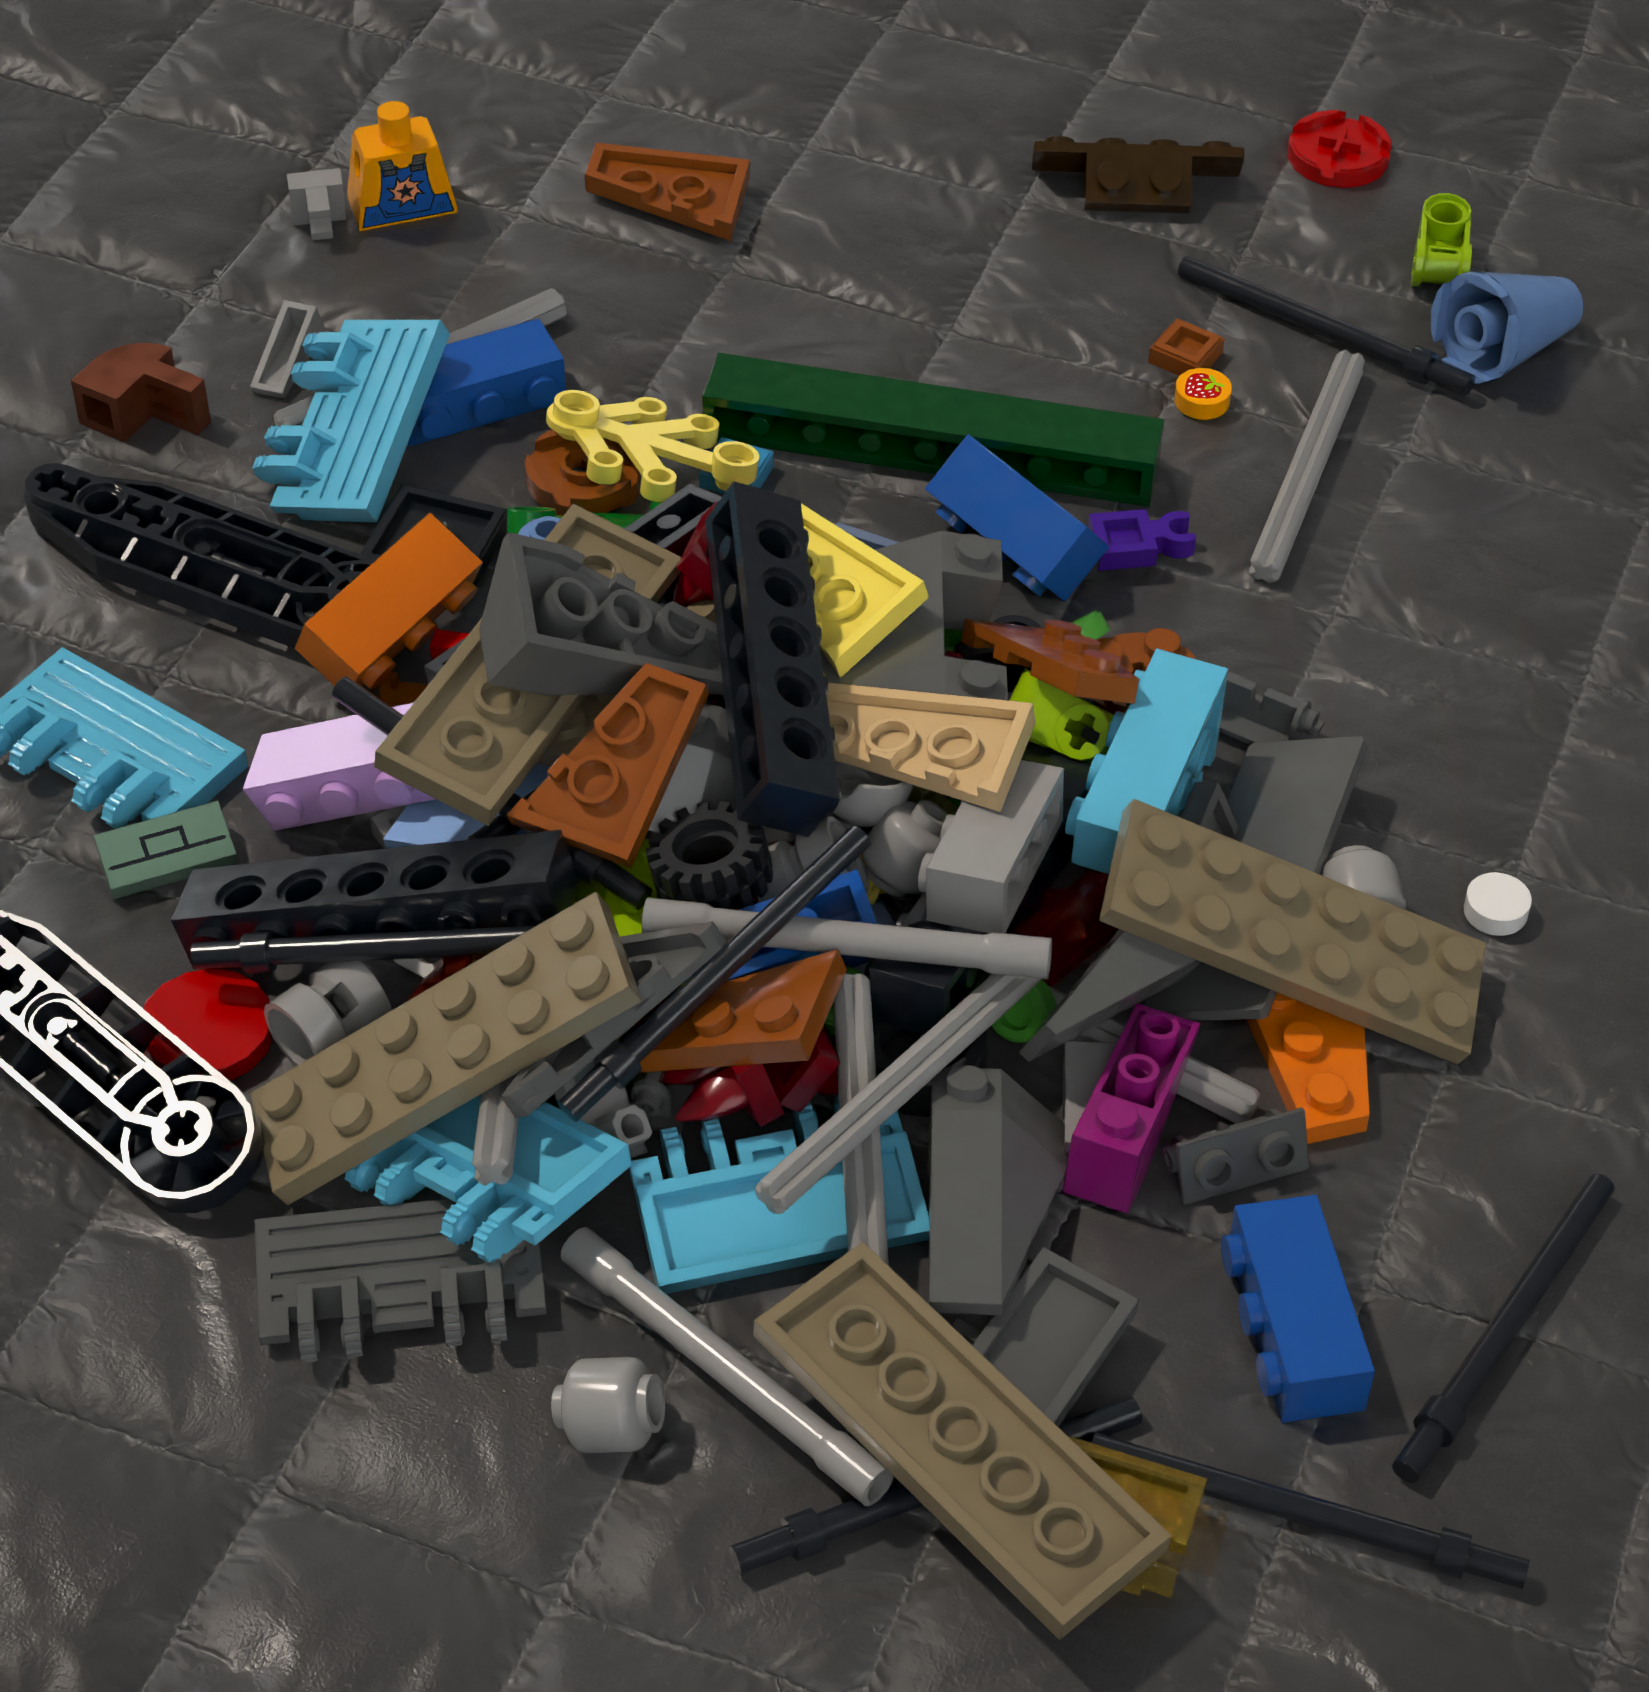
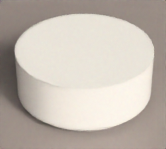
(1497, 904)

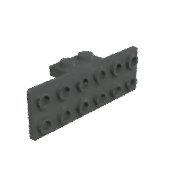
(1284, 805)

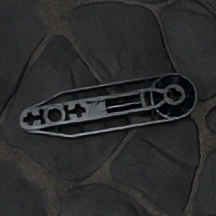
(190, 550)
(150, 1107)

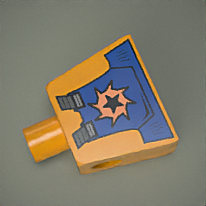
(397, 171)

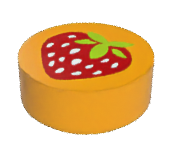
(1203, 393)

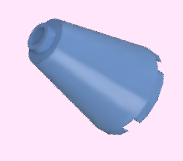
(1501, 319)

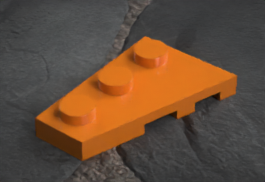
(1316, 1066)

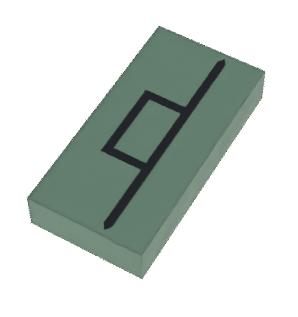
(164, 849)

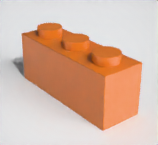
(391, 605)

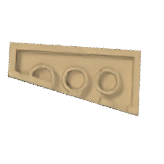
(932, 739)

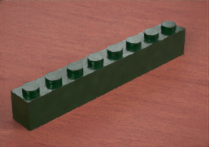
(922, 425)

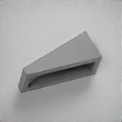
(285, 348)
(1081, 1072)

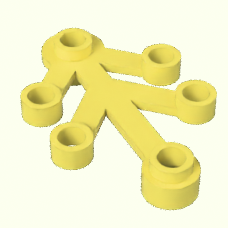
(582, 419)

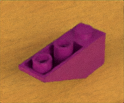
(1129, 1109)

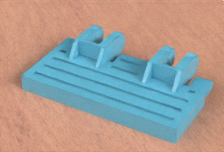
(359, 421)
(113, 742)
(554, 1175)
(717, 1230)

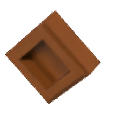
(1185, 348)

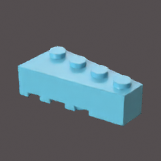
(1152, 752)

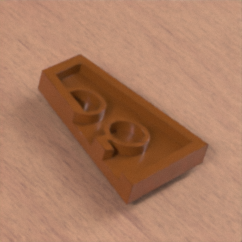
(674, 185)
(1057, 657)
(620, 770)
(754, 1018)

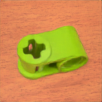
(1442, 240)
(1062, 719)

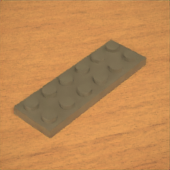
(481, 740)
(1294, 931)
(444, 1048)
(962, 1439)

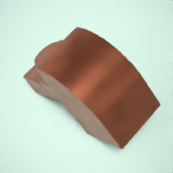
(138, 383)

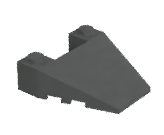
(961, 583)

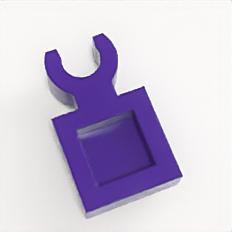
(1137, 540)

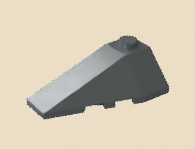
(1117, 979)
(990, 1185)

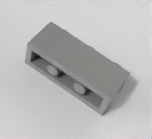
(993, 855)

